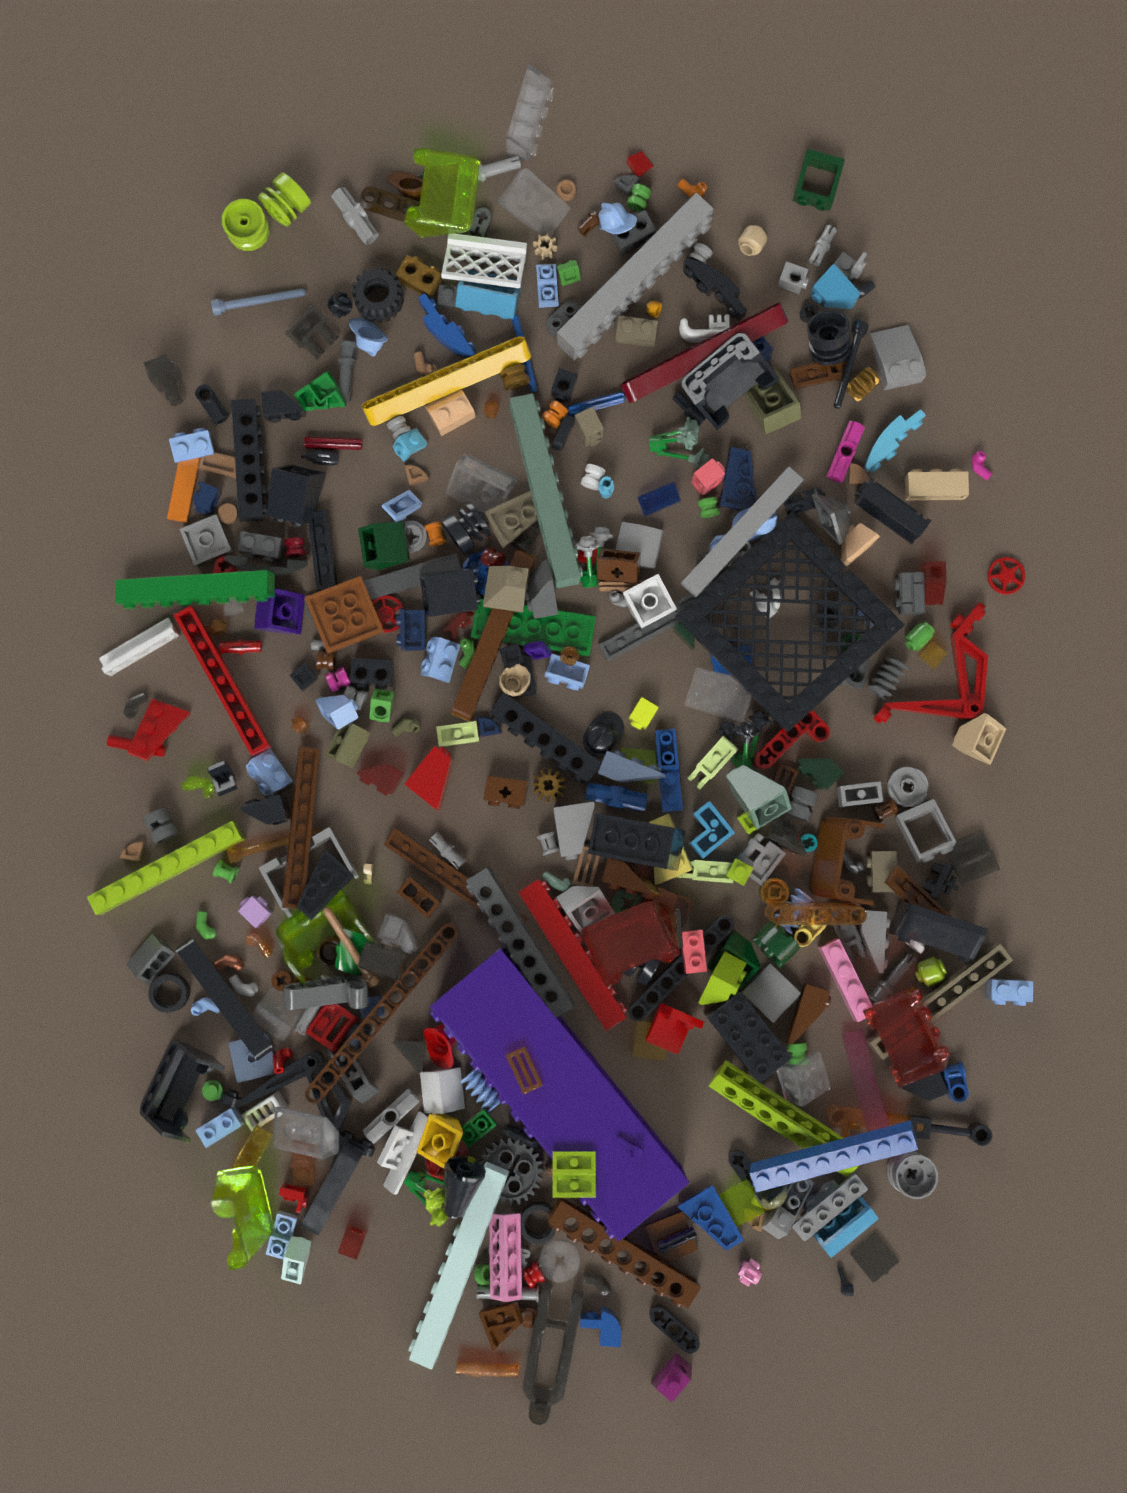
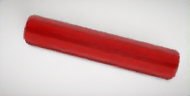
(124, 743)

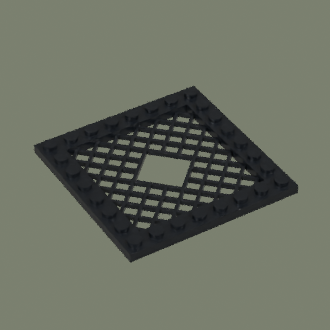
(704, 631)

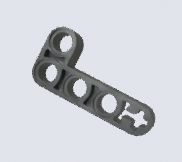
(327, 992)

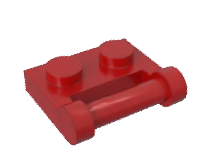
(326, 1022)

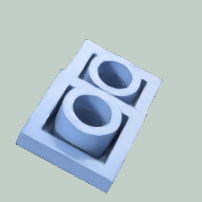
(547, 285)
(282, 1232)

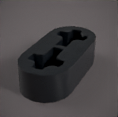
(563, 432)
(736, 1167)

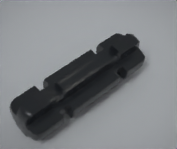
(677, 1240)

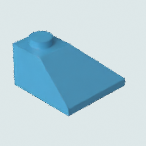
(835, 290)

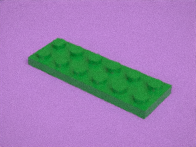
(555, 630)

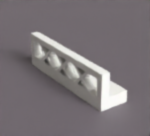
(138, 647)

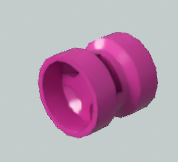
(342, 677)

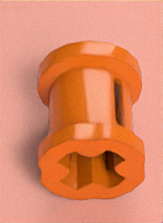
(435, 534)

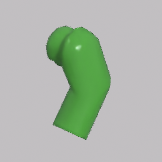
(201, 926)

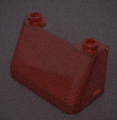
(631, 940)

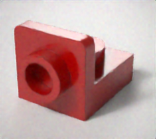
(293, 1193)

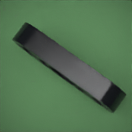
(674, 1337)

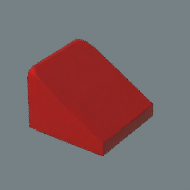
(639, 164)

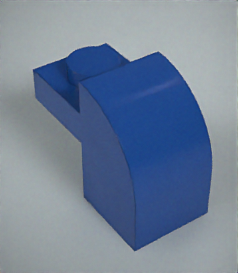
(607, 1323)

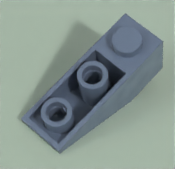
(625, 770)

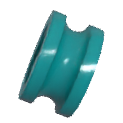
(814, 840)

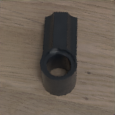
(212, 405)

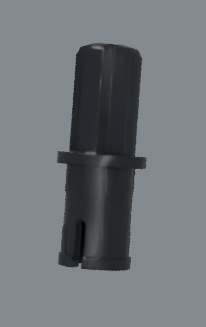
(689, 408)

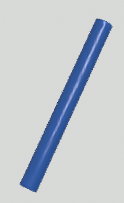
(529, 371)

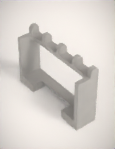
(277, 863)

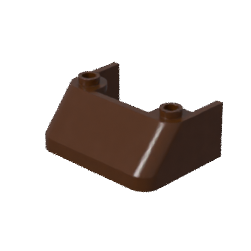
(829, 857)

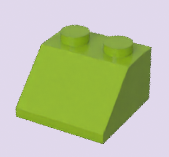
(724, 980)

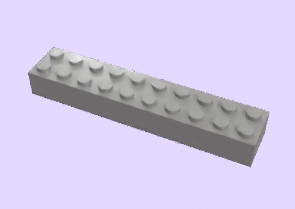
(635, 276)

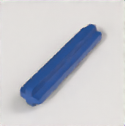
(597, 403)

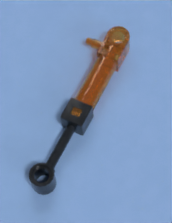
(853, 1119)

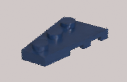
(738, 485)

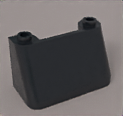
(727, 377)

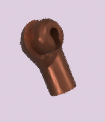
(229, 960)

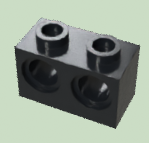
(373, 667)

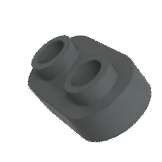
(562, 317)

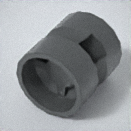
(802, 803)
(160, 825)

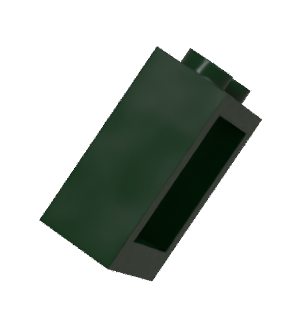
(823, 162)

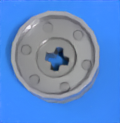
(922, 1178)

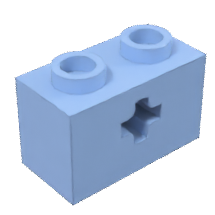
(220, 1126)

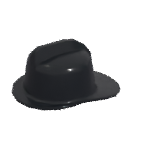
(603, 734)

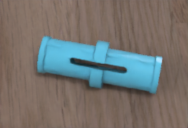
(607, 488)

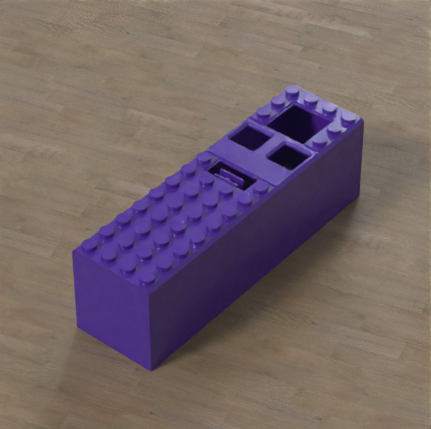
(576, 1106)

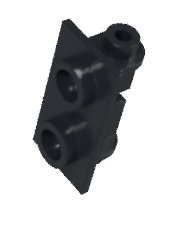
(798, 505)

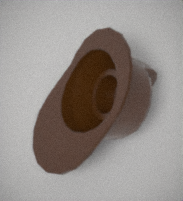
(407, 184)

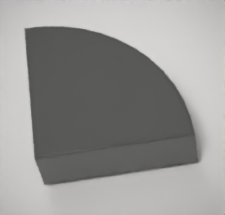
(626, 183)

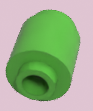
(919, 636)

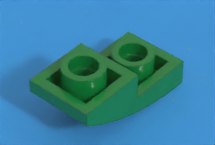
(477, 1127)

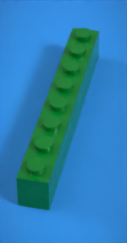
(195, 588)

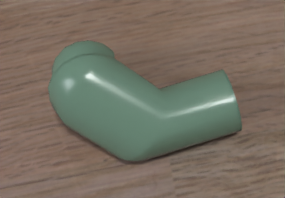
(556, 883)

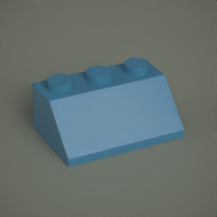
(488, 298)
(845, 1226)

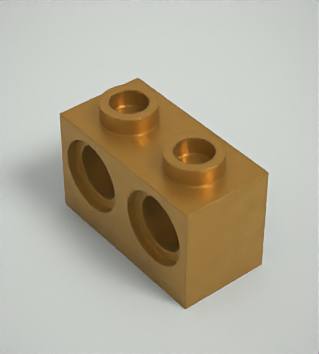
(416, 281)

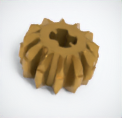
(863, 384)
(555, 784)

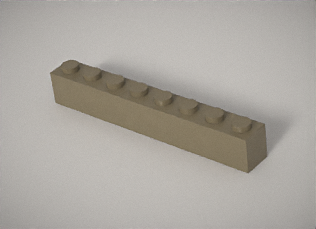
(956, 987)

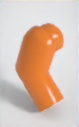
(690, 190)

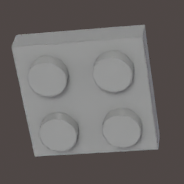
(206, 540)

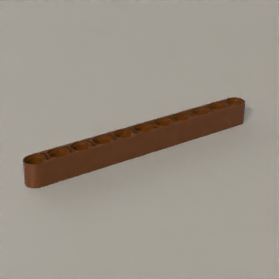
(359, 1033)

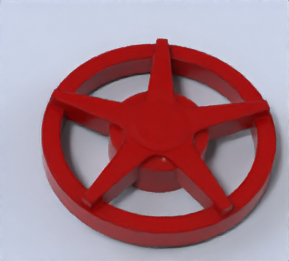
(1006, 575)
(386, 613)

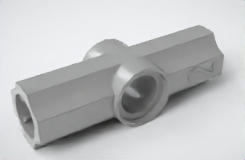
(354, 215)
(382, 1125)

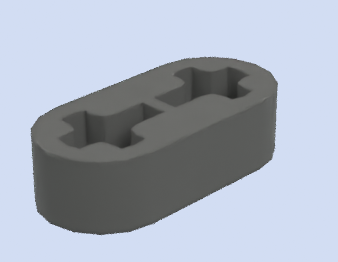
(484, 227)

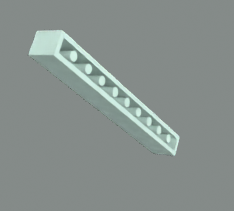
(457, 1268)

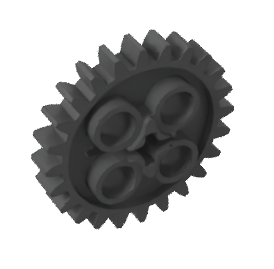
(526, 1179)

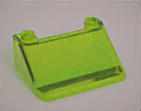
(446, 193)

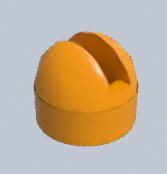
(654, 308)

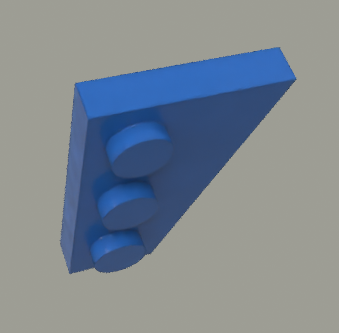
(711, 1215)

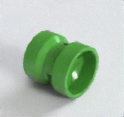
(639, 196)
(797, 1052)

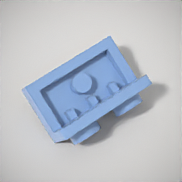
(191, 446)
(440, 659)
(572, 675)
(268, 773)

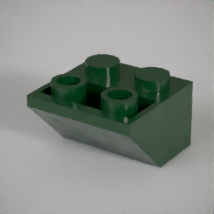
(383, 545)

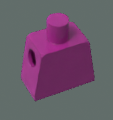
(672, 1379)

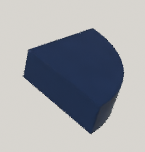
(488, 727)

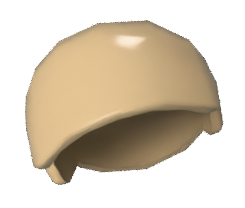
(514, 680)

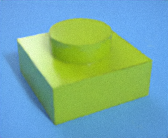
(739, 872)

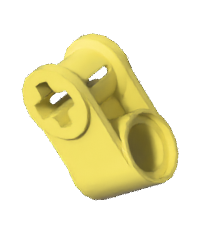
(810, 931)

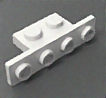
(401, 1151)

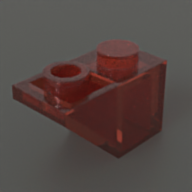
(934, 582)
(383, 776)

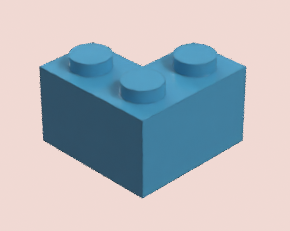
(715, 830)

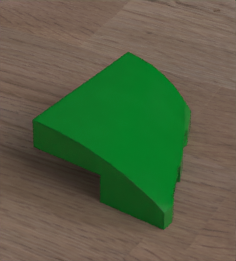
(321, 394)
(344, 960)

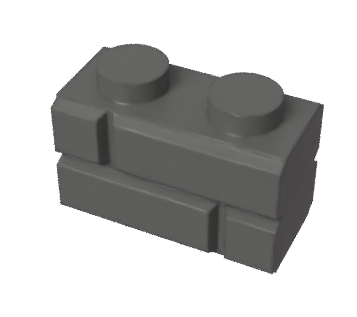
(910, 593)

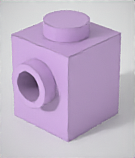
(255, 910)

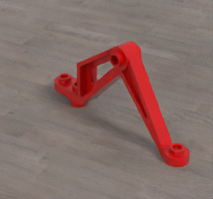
(960, 707)

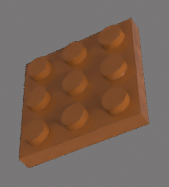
(344, 614)

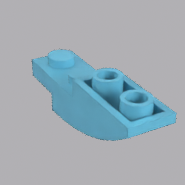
(887, 442)

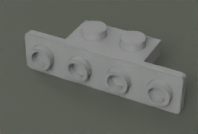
(827, 1204)

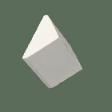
(649, 601)
(442, 1090)

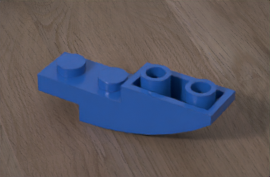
(448, 335)
(668, 761)

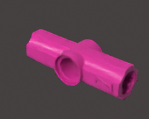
(849, 441)

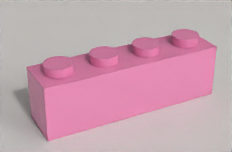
(845, 978)

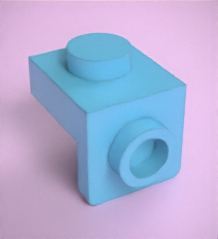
(409, 443)

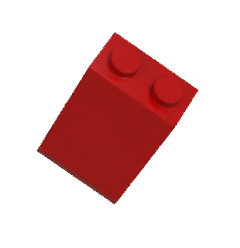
(432, 777)

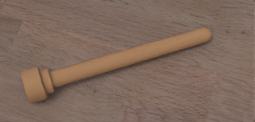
(369, 977)

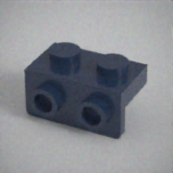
(412, 630)

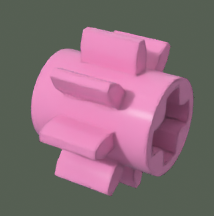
(749, 1272)

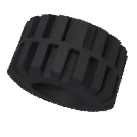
(375, 279)

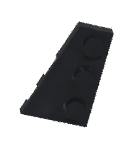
(325, 883)

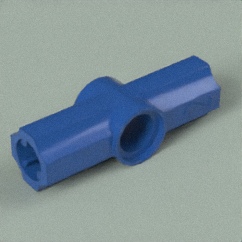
(616, 796)

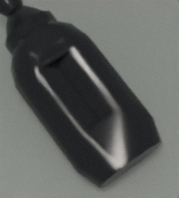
(322, 457)

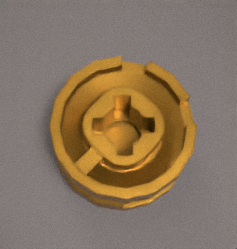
(514, 377)
(774, 891)

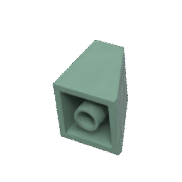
(758, 796)

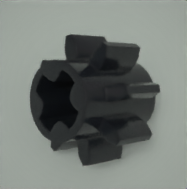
(339, 304)

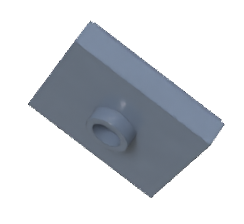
(245, 1064)

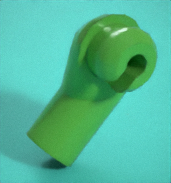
(468, 649)

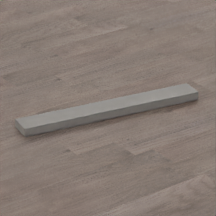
(742, 532)

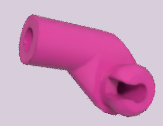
(978, 465)

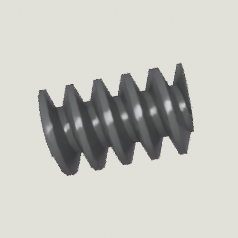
(886, 677)

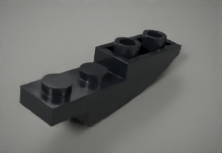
(711, 280)

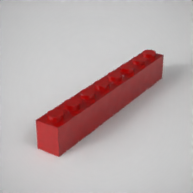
(223, 681)
(572, 954)

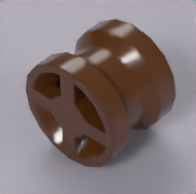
(326, 660)
(285, 977)

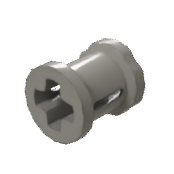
(548, 843)

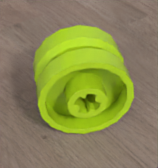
(245, 224)

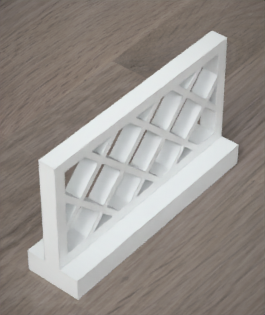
(486, 249)

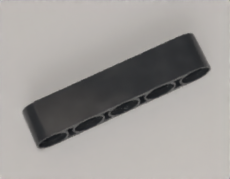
(332, 1188)

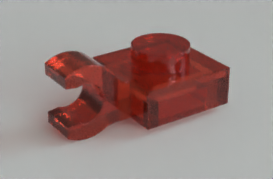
(462, 620)

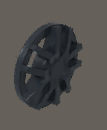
(518, 1134)

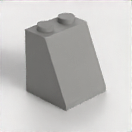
(572, 828)

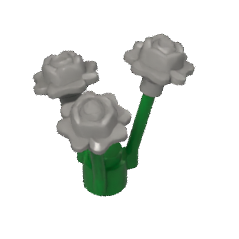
(587, 545)

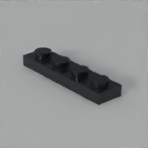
(322, 550)

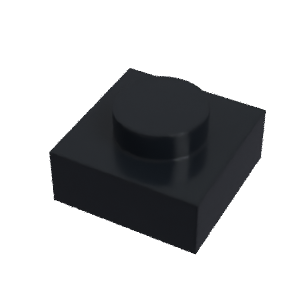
(511, 655)
(303, 677)

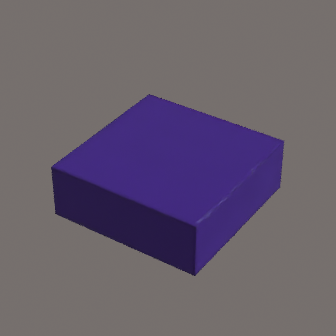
(537, 650)

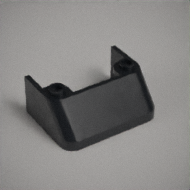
(938, 931)
(172, 1087)

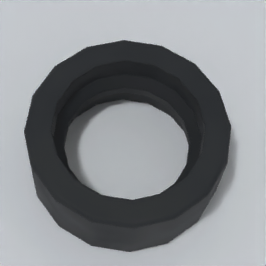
(153, 996)
(533, 1238)

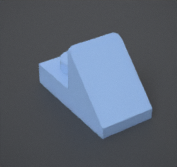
(402, 506)

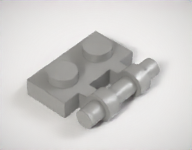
(766, 860)

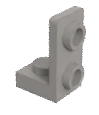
(851, 267)

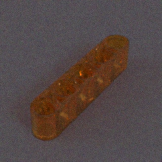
(824, 916)

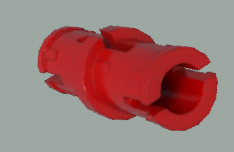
(254, 646)

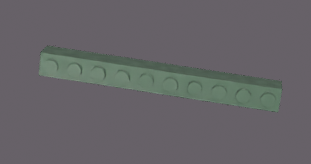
(544, 491)

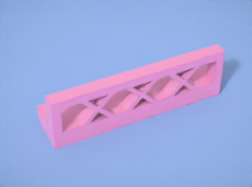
(507, 1257)

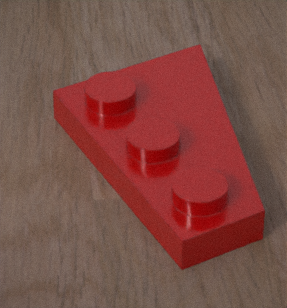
(155, 727)

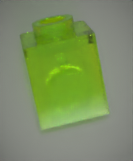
(195, 783)

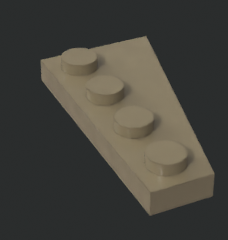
(511, 518)

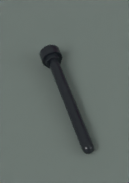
(859, 329)

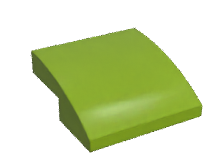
(574, 1174)

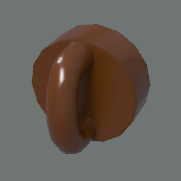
(530, 1316)

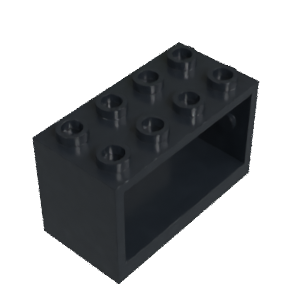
(636, 842)
(748, 1036)

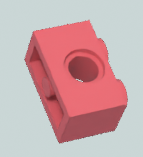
(708, 477)
(693, 951)

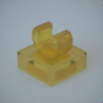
(932, 655)

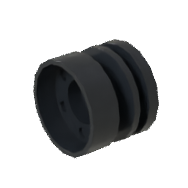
(829, 338)
(465, 526)

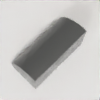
(150, 959)

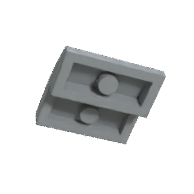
(641, 539)
(771, 992)

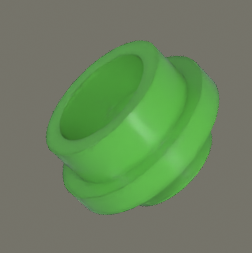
(212, 1090)

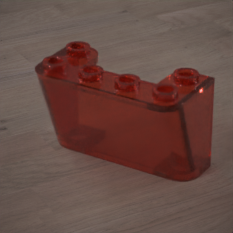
(908, 1036)

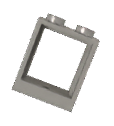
(919, 811)

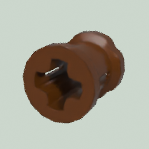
(885, 810)

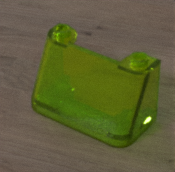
(243, 1196)

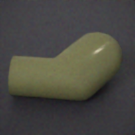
(406, 725)

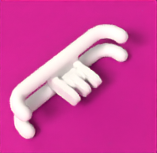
(698, 335)

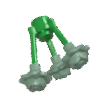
(687, 436)

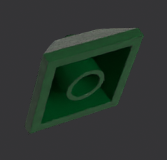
(741, 948)

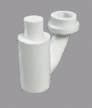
(762, 606)

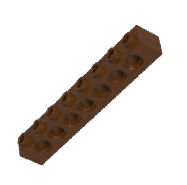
(680, 1296)

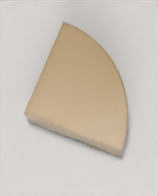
(368, 871)

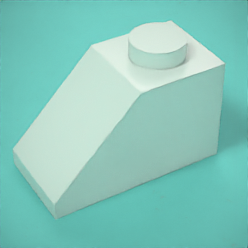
(295, 1259)

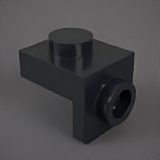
(222, 778)

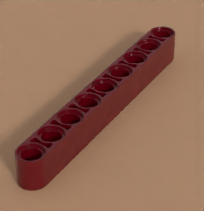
(687, 360)

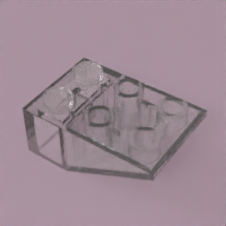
(718, 695)

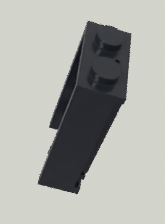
(891, 511)

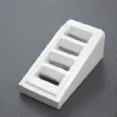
(272, 1101)

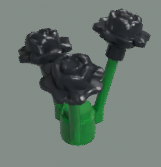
(747, 731)

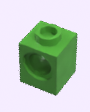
(385, 699)

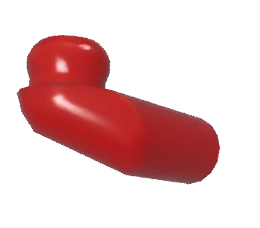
(279, 1058)

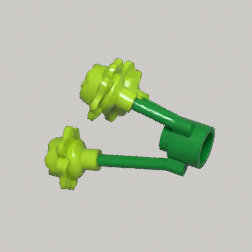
(434, 1198)

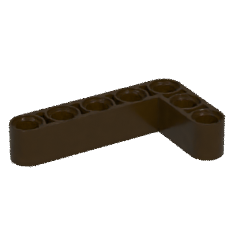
(380, 197)

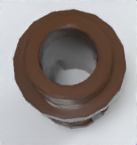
(589, 224)

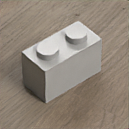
(859, 794)

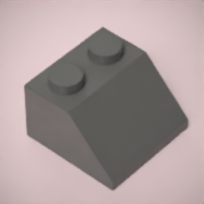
(541, 593)

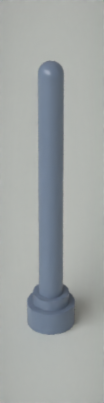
(220, 306)

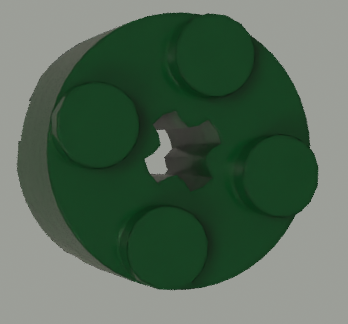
(776, 943)

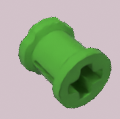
(226, 871)

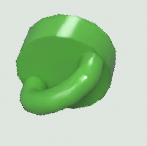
(482, 1274)

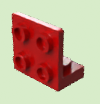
(671, 1028)

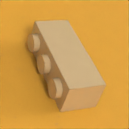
(936, 485)

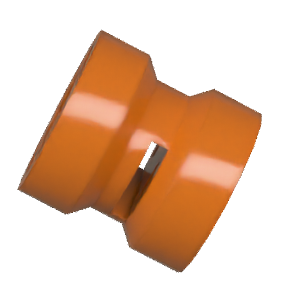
(554, 414)

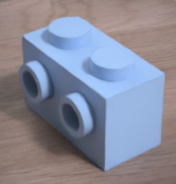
(1009, 990)

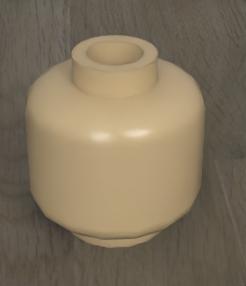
(752, 240)

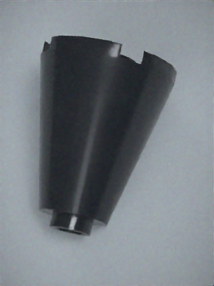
(461, 1184)

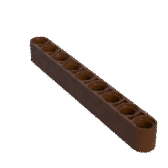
(486, 651)

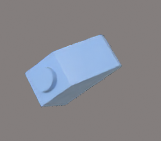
(337, 710)

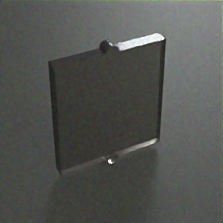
(874, 1257)

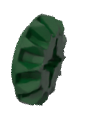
(618, 902)

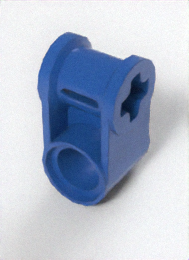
(954, 1080)

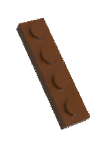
(911, 891)

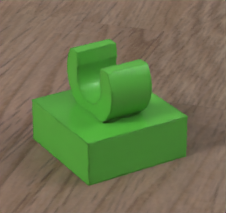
(568, 272)

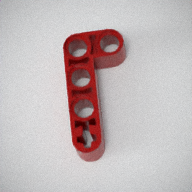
(787, 742)

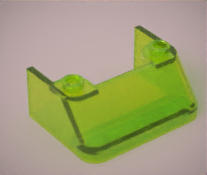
(300, 936)

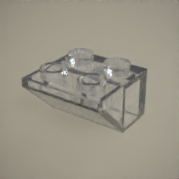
(400, 932)

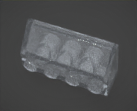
(528, 115)

